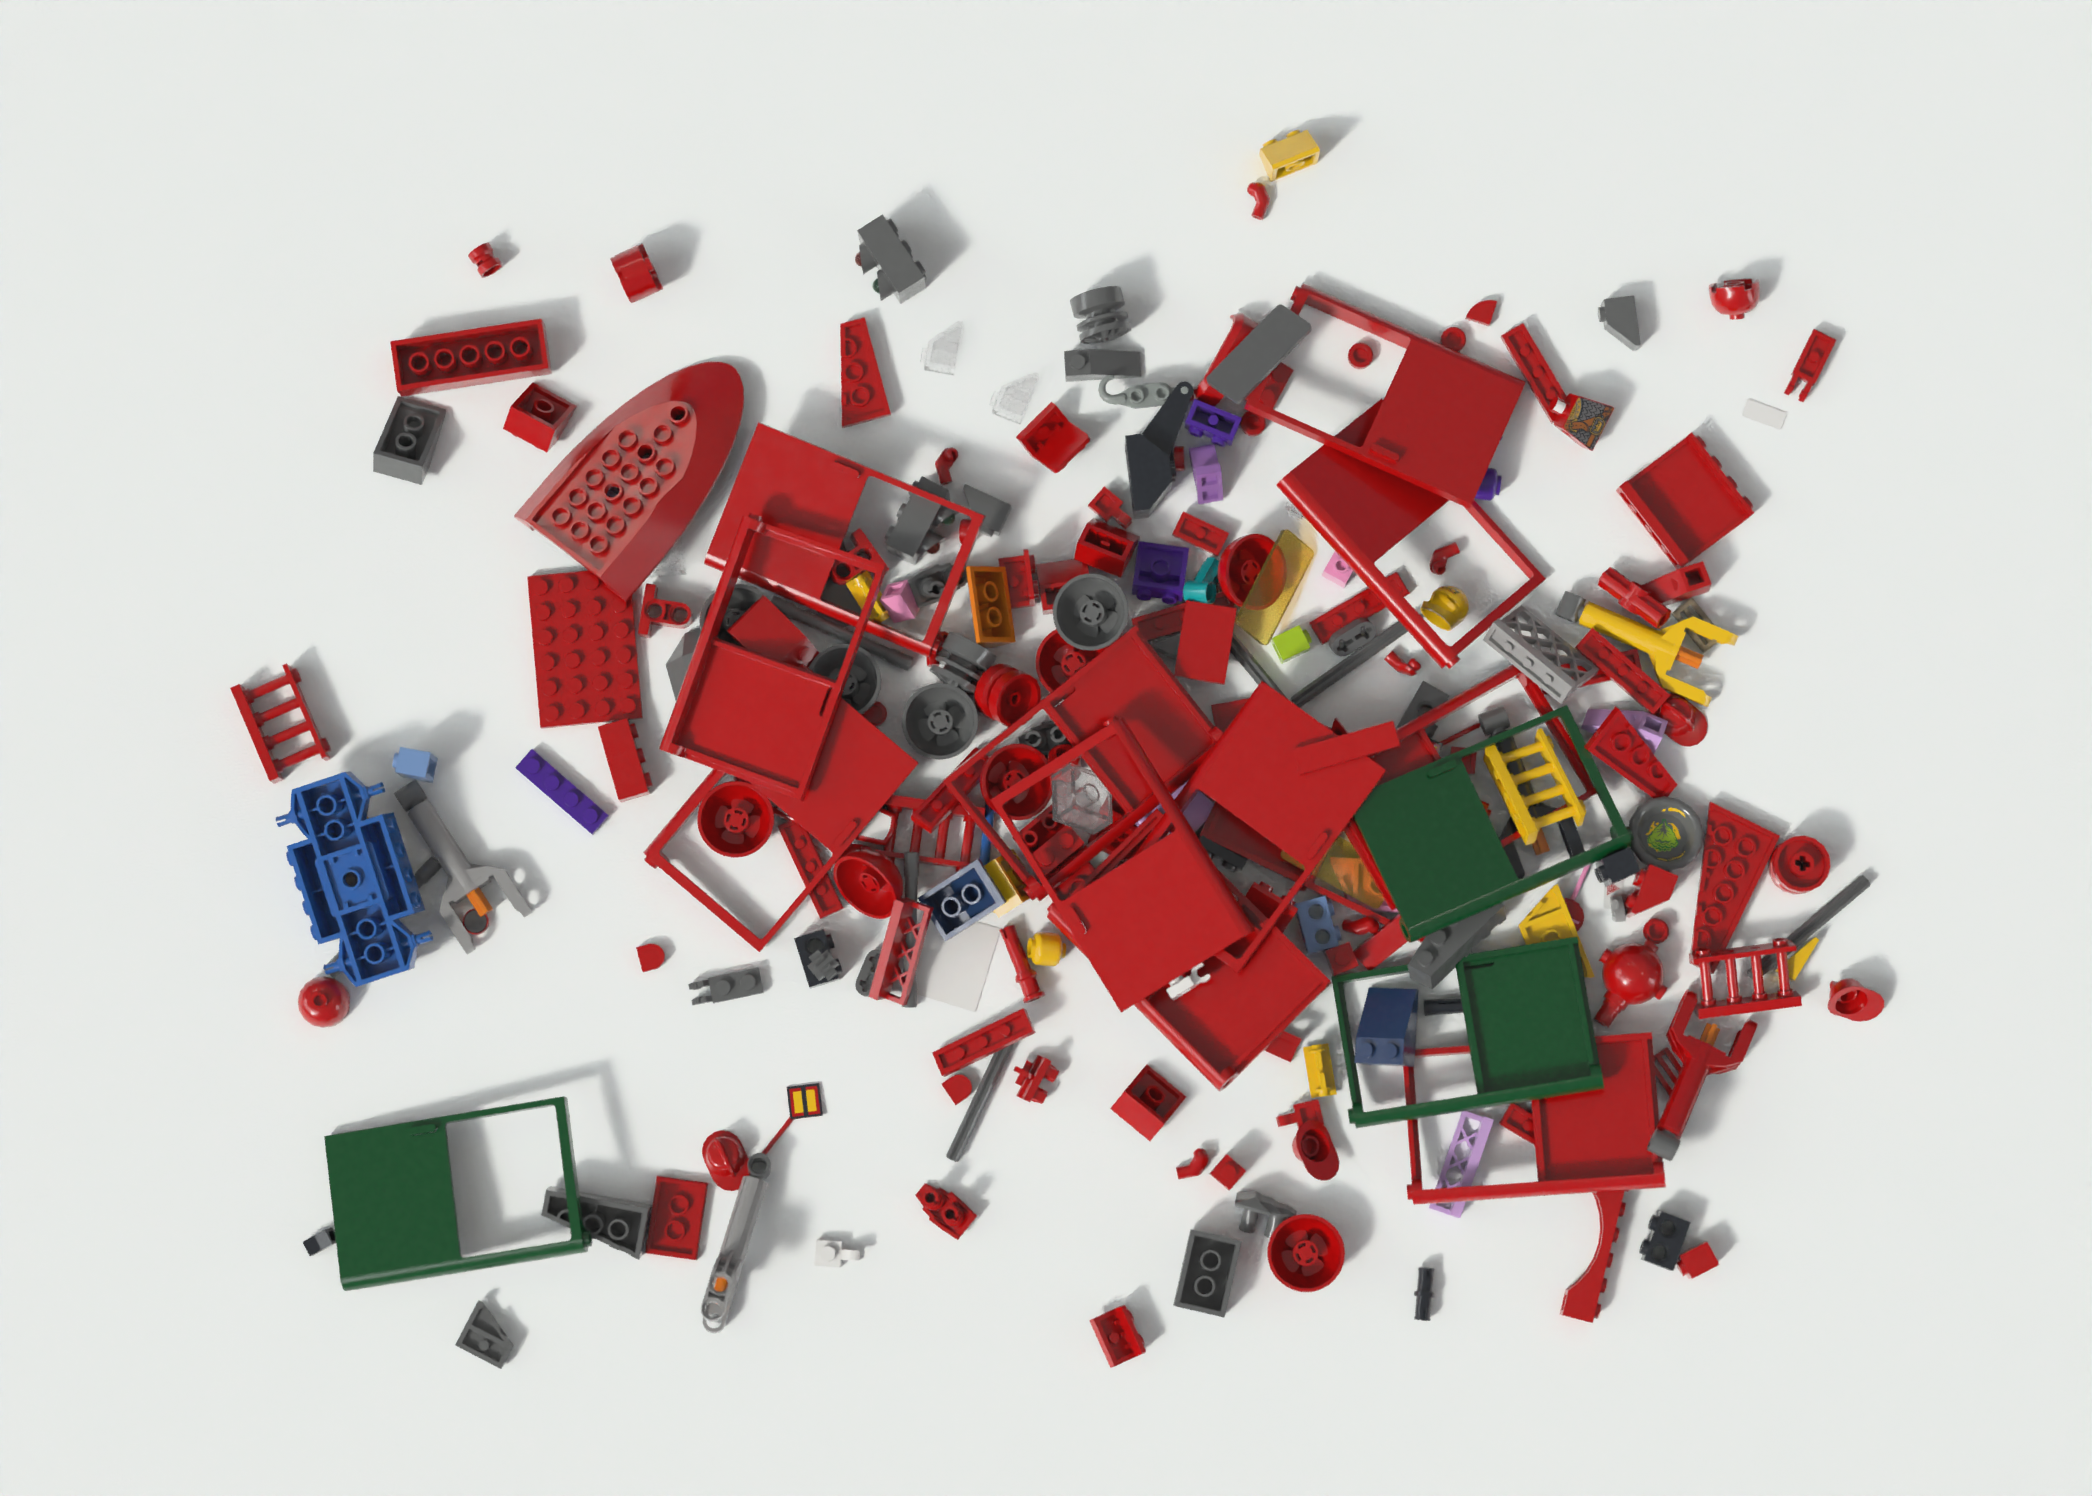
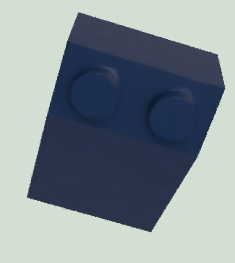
(962, 899)
(1388, 1028)

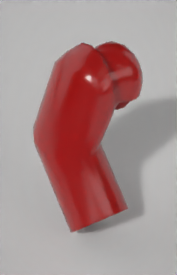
(1440, 557)

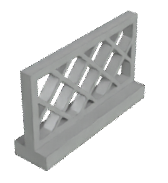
(1533, 660)

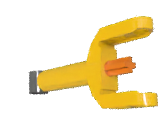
(1661, 645)

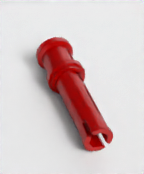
(1025, 975)

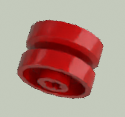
(1006, 693)
(1814, 863)

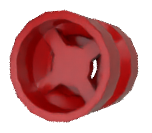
(485, 260)

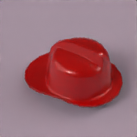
(1685, 722)
(1854, 1001)
(1316, 1150)
(725, 1159)

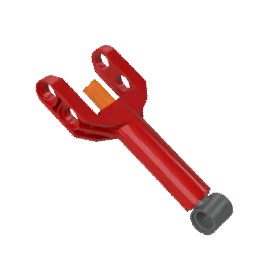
(1698, 1062)

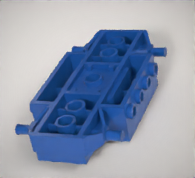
(345, 841)

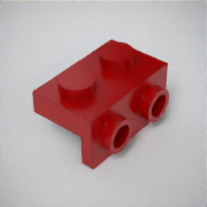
(1118, 1335)

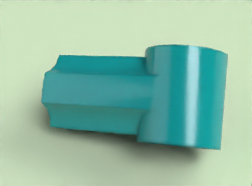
(1203, 586)

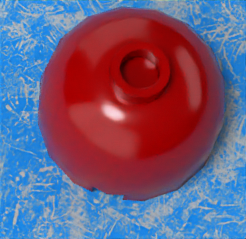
(1735, 297)
(324, 1002)

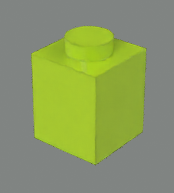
(1291, 643)

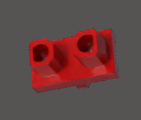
(1031, 1077)

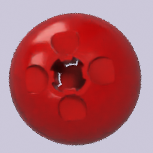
(1241, 565)
(1054, 655)
(1018, 763)
(729, 806)
(869, 882)
(1308, 1273)

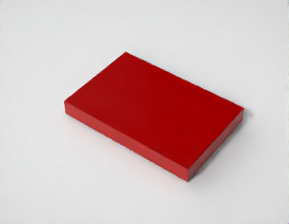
(1205, 642)
(676, 1218)

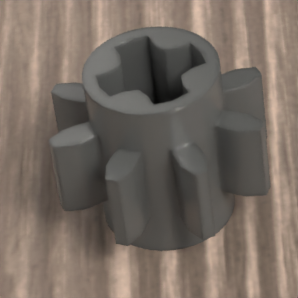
(823, 965)

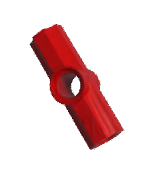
(1634, 597)

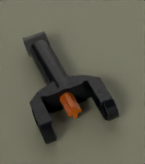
(1494, 723)

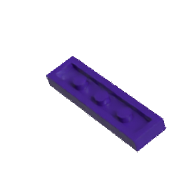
(562, 791)

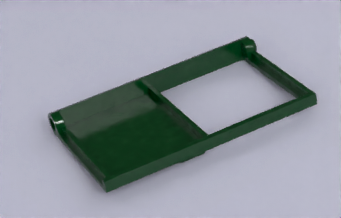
(1442, 848)
(1523, 1028)
(400, 1208)

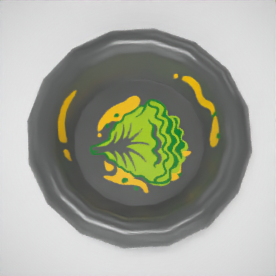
(1666, 833)

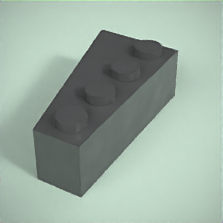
(609, 1219)

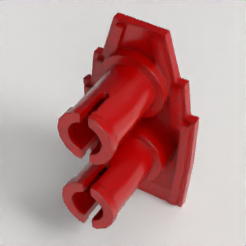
(945, 1210)

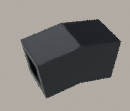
(320, 1241)

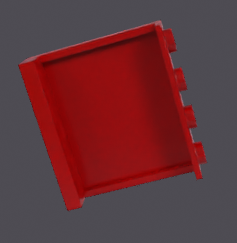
(1685, 501)

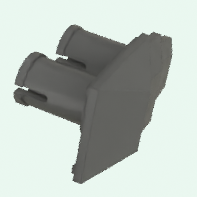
(930, 583)
(1044, 737)
(1256, 1203)

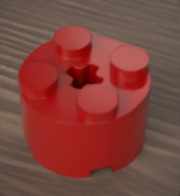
(636, 273)

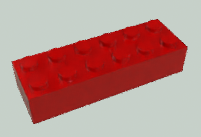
(471, 357)

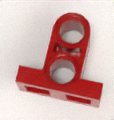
(861, 544)
(666, 619)

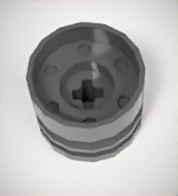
(1099, 310)
(962, 663)

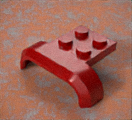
(1240, 329)

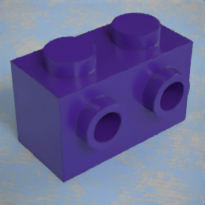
(1212, 423)

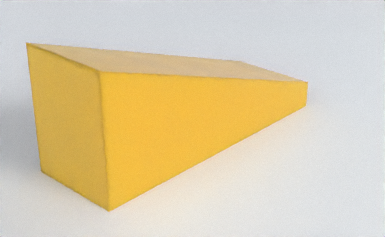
(1799, 958)

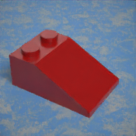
(771, 633)

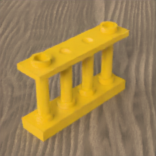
(1518, 805)

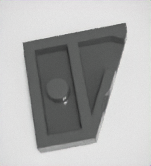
(485, 1337)

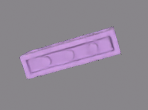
(1472, 1160)

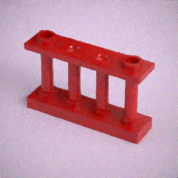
(255, 720)
(897, 803)
(1759, 1000)

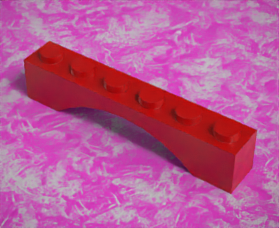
(1582, 1296)

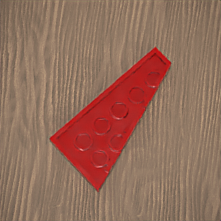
(1730, 869)

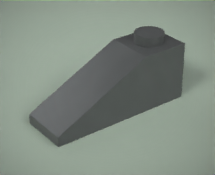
(1097, 364)

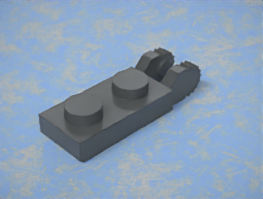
(729, 986)

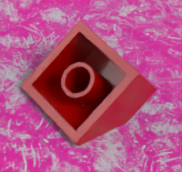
(539, 417)
(1148, 1102)

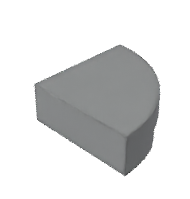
(1617, 908)

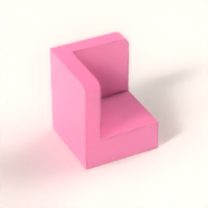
(899, 601)

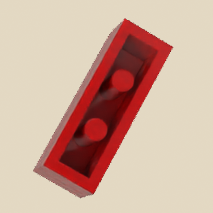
(625, 759)

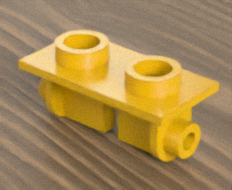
(859, 589)
(1319, 1070)

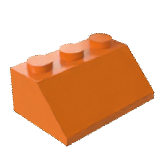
(990, 606)

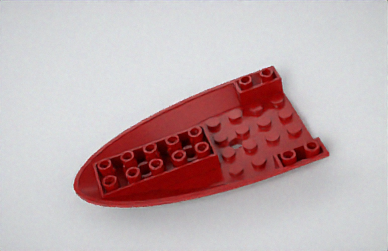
(657, 496)

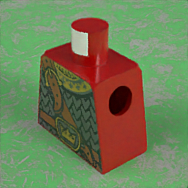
(1581, 419)

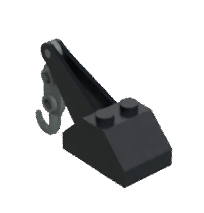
(1150, 452)

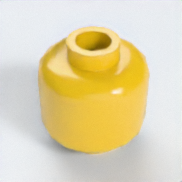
(1046, 949)

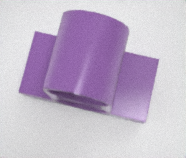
(1206, 473)

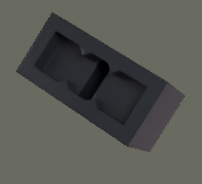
(1616, 867)
(802, 944)
(1671, 1243)

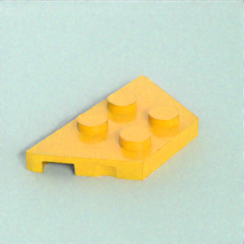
(1551, 922)

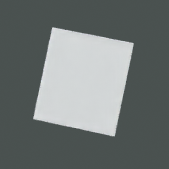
(954, 968)

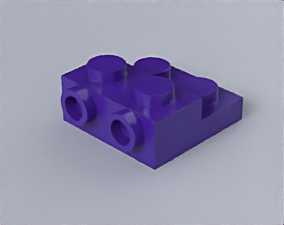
(1160, 572)

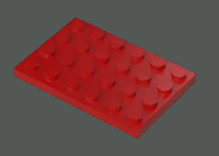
(583, 651)

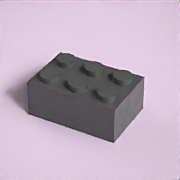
(1207, 1273)

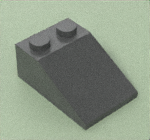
(408, 440)

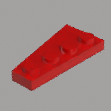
(861, 382)
(1625, 752)

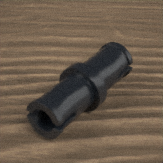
(1424, 1294)

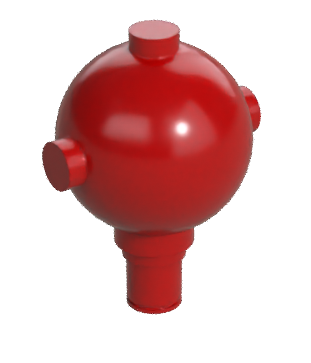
(1631, 977)

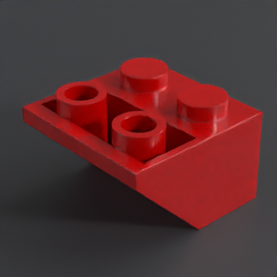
(1106, 547)
(1053, 577)
(1051, 841)
(1652, 889)
(1267, 903)

